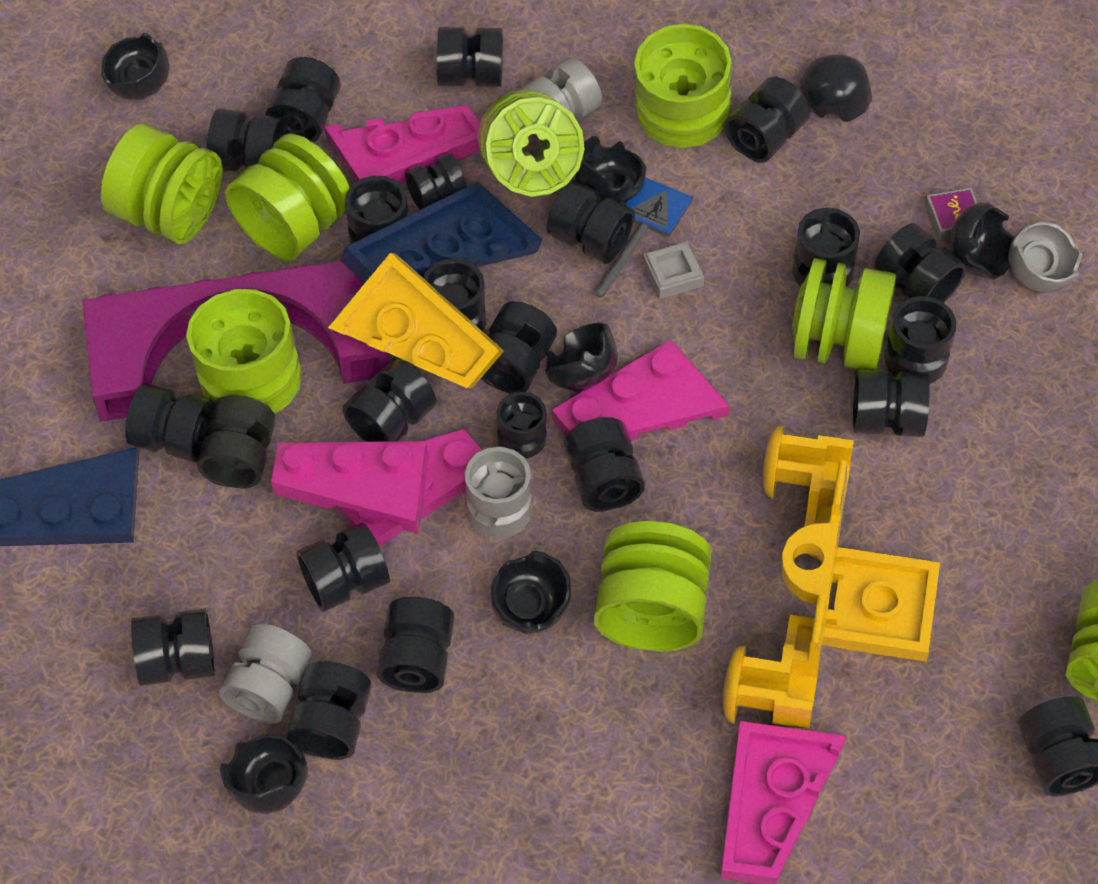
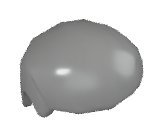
(1044, 257)

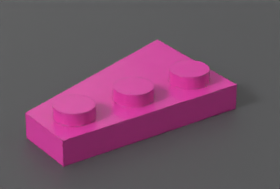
(401, 145)
(772, 797)

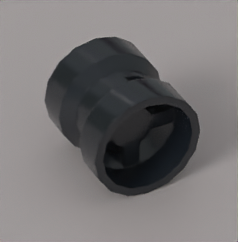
(434, 181)
(522, 423)

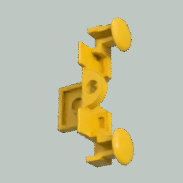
(880, 598)

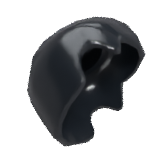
(135, 67)
(837, 87)
(611, 170)
(982, 240)
(586, 359)
(531, 592)
(265, 773)

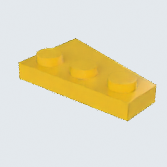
(416, 323)

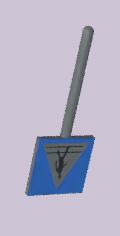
(654, 208)

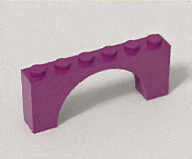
(137, 330)

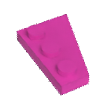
(647, 395)
(361, 476)
(443, 481)

